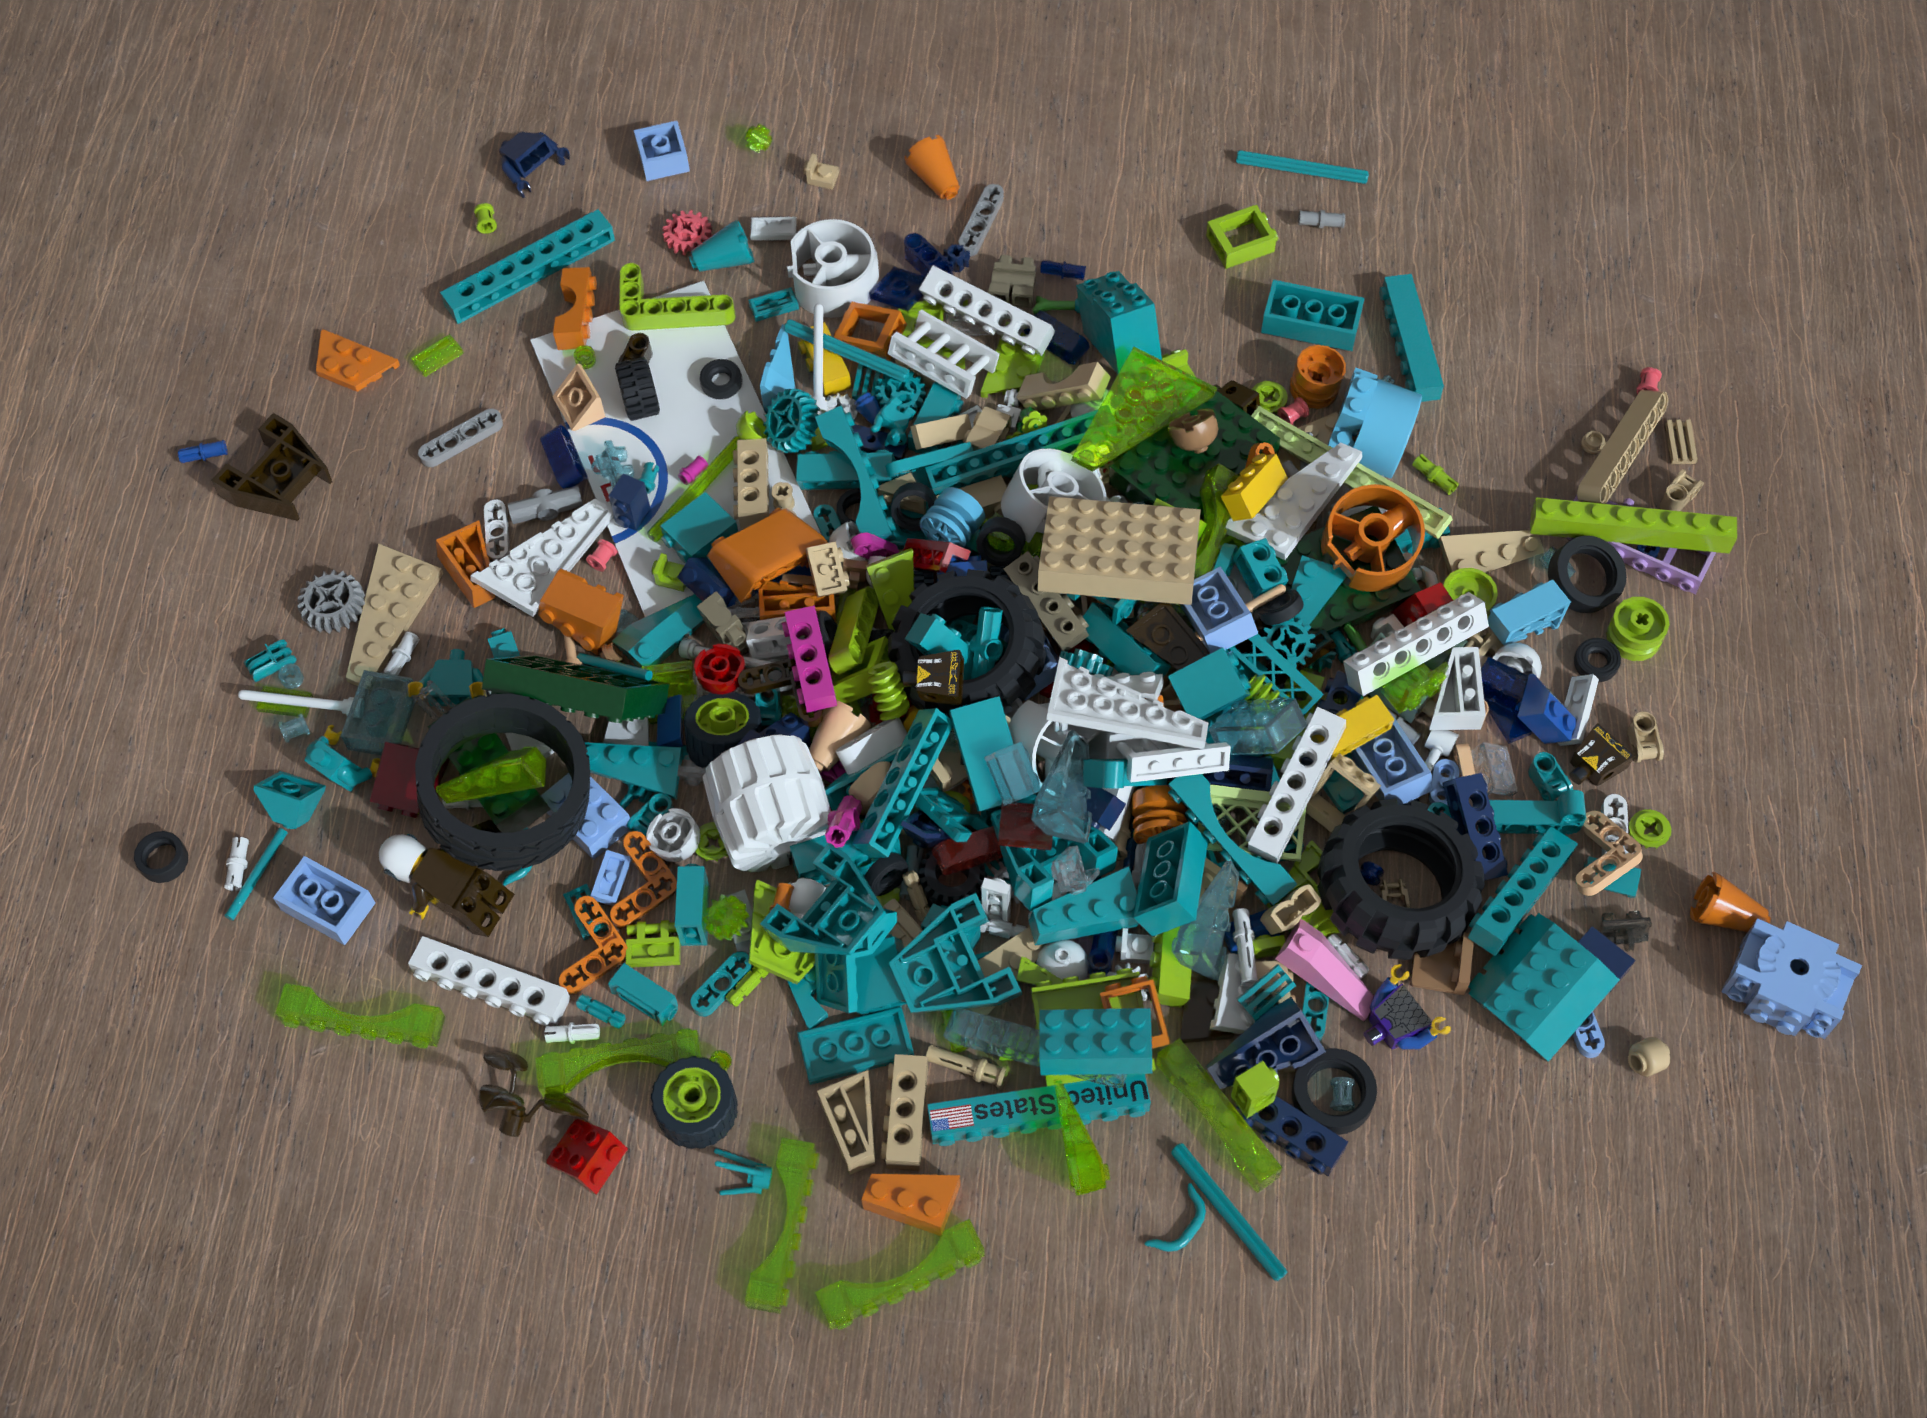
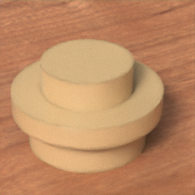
(1593, 442)

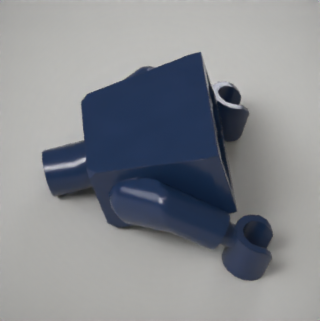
(526, 153)

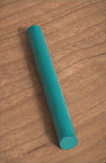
(615, 666)
(256, 873)

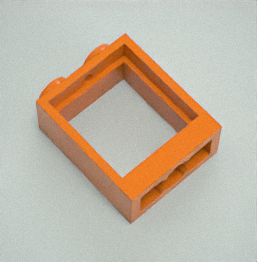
(893, 322)
(1139, 984)

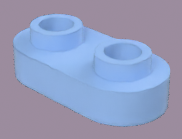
(1443, 766)

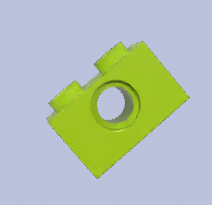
(1255, 1089)

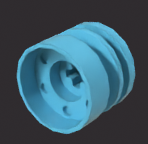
(953, 517)

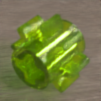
(758, 138)

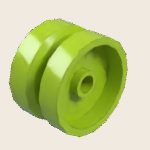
(1475, 582)
(1638, 628)

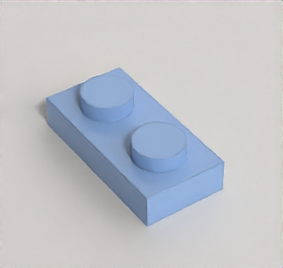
(611, 878)

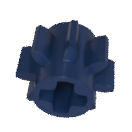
(957, 257)

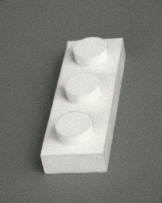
(1579, 703)
(996, 899)

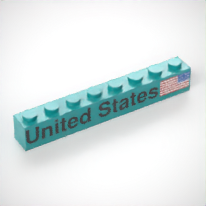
(1034, 1109)

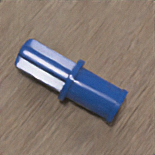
(202, 451)

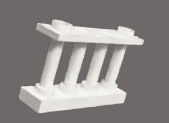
(937, 368)
(1160, 760)

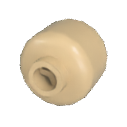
(1649, 1056)

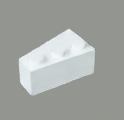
(1461, 693)

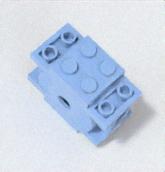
(1775, 988)

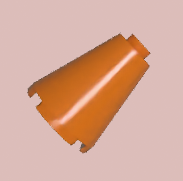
(933, 165)
(1726, 905)

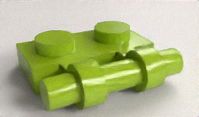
(652, 951)

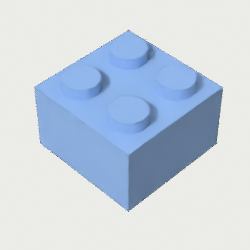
(661, 150)

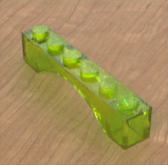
(1215, 516)
(413, 1024)
(566, 1070)
(1244, 1145)
(769, 1281)
(848, 1300)

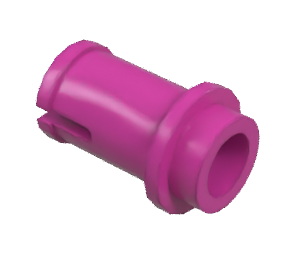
(688, 474)

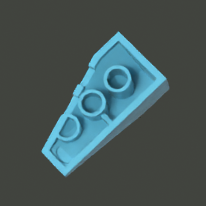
(777, 372)

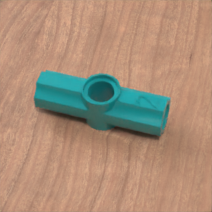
(986, 642)

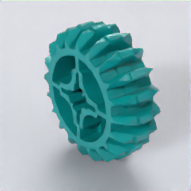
(791, 420)

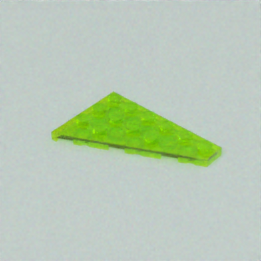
(1137, 406)

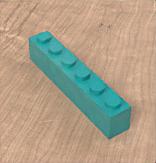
(1411, 336)

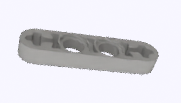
(982, 220)
(458, 435)

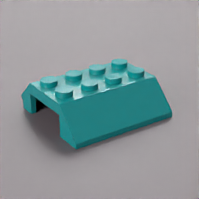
(1542, 985)

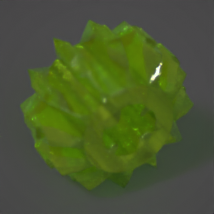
(726, 917)

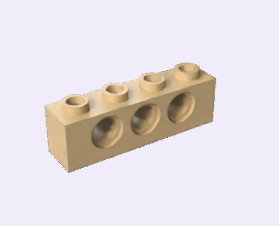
(752, 481)
(908, 1154)

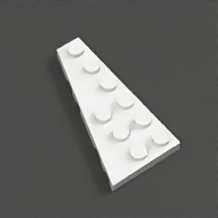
(1298, 502)

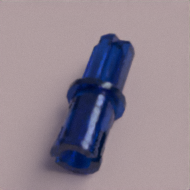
(1063, 269)

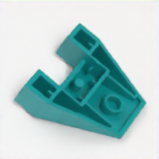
(1031, 868)
(838, 917)
(941, 968)

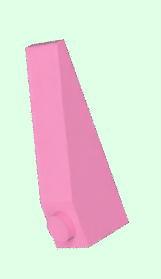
(1319, 963)

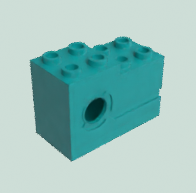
(1118, 318)

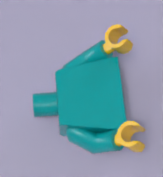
(454, 677)
(335, 764)

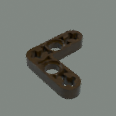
(759, 687)

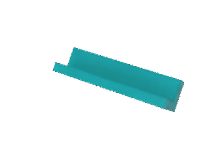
(1282, 663)

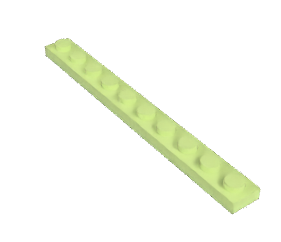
(1309, 449)

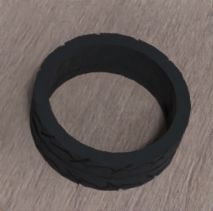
(502, 715)

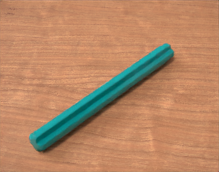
(1302, 166)
(849, 351)
(1229, 1212)

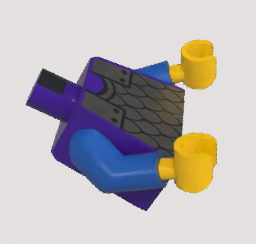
(1400, 1018)

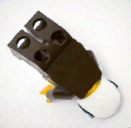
(445, 882)

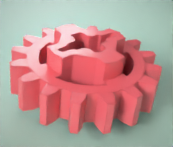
(686, 231)

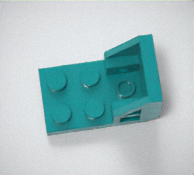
(838, 972)

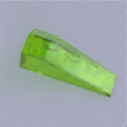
(505, 774)
(1083, 1161)

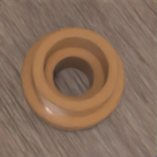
(611, 652)

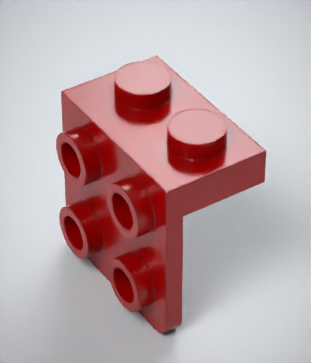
(587, 1154)

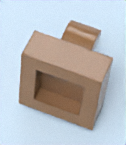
(856, 571)

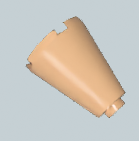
(835, 730)

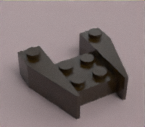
(276, 476)

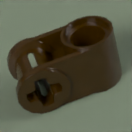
(634, 350)

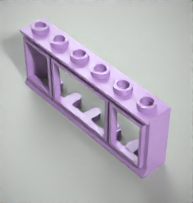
(1660, 569)

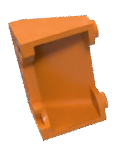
(763, 551)

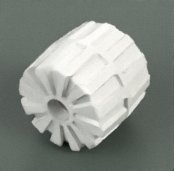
(766, 800)

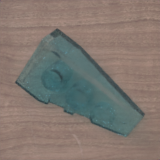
(1062, 800)
(1201, 941)

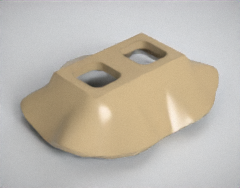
(868, 785)

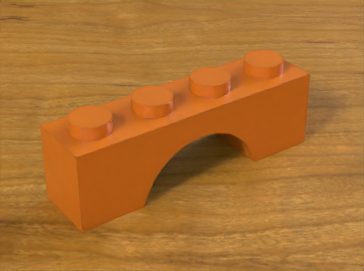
(572, 327)

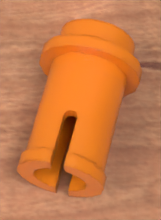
(783, 896)

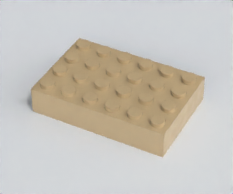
(1119, 550)

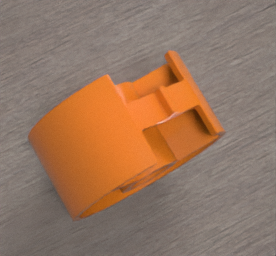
(1400, 515)

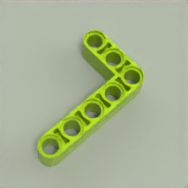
(668, 312)

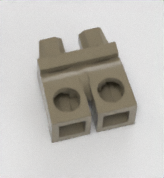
(1015, 279)
(722, 624)

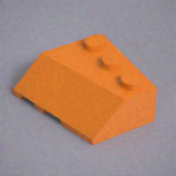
(581, 610)

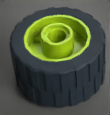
(718, 724)
(694, 1102)

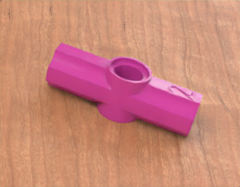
(843, 821)

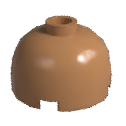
(1194, 431)

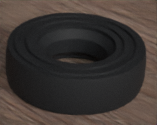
(720, 391)
(1281, 608)
(1601, 646)
(876, 874)

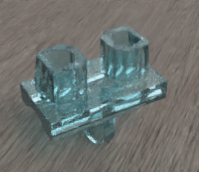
(609, 463)

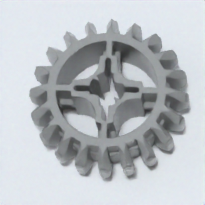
(329, 590)

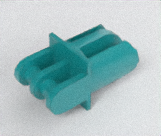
(269, 660)

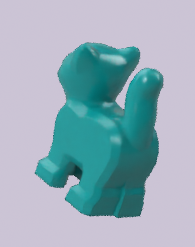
(893, 420)

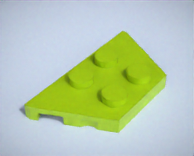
(1011, 368)

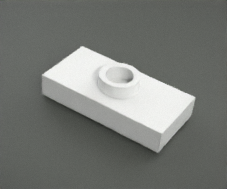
(773, 228)

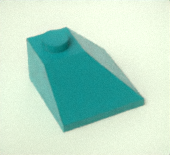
(289, 798)

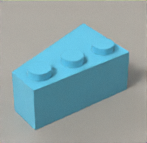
(1529, 613)

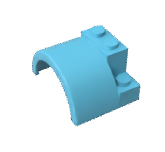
(1384, 417)

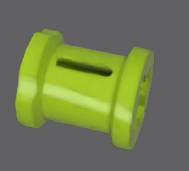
(484, 214)

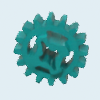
(902, 391)
(1300, 639)
(1087, 660)

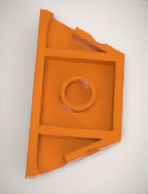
(350, 362)

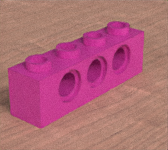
(817, 695)

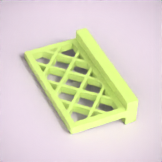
(1251, 800)

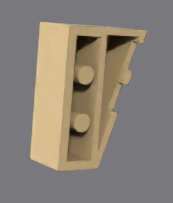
(850, 1119)

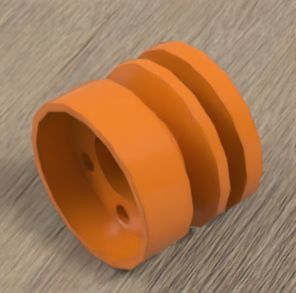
(1318, 376)
(1155, 812)

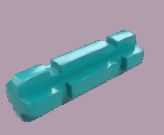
(600, 1011)

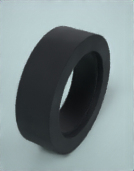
(1606, 556)
(1349, 1063)

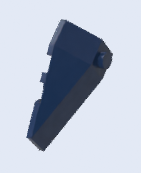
(924, 830)
(1277, 1038)

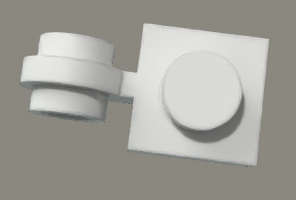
(1011, 400)

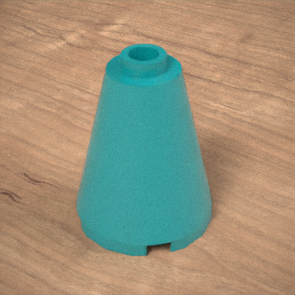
(723, 249)

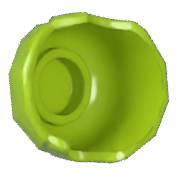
(750, 427)

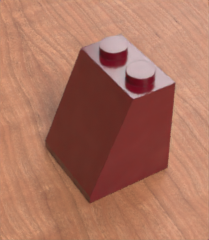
(397, 779)

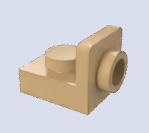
(820, 174)

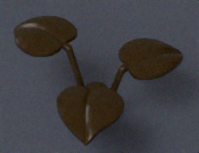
(497, 1097)

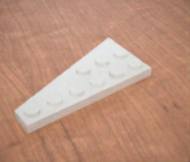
(530, 567)
(1114, 708)

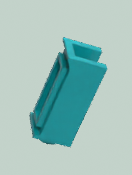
(643, 994)

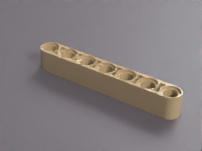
(1622, 447)

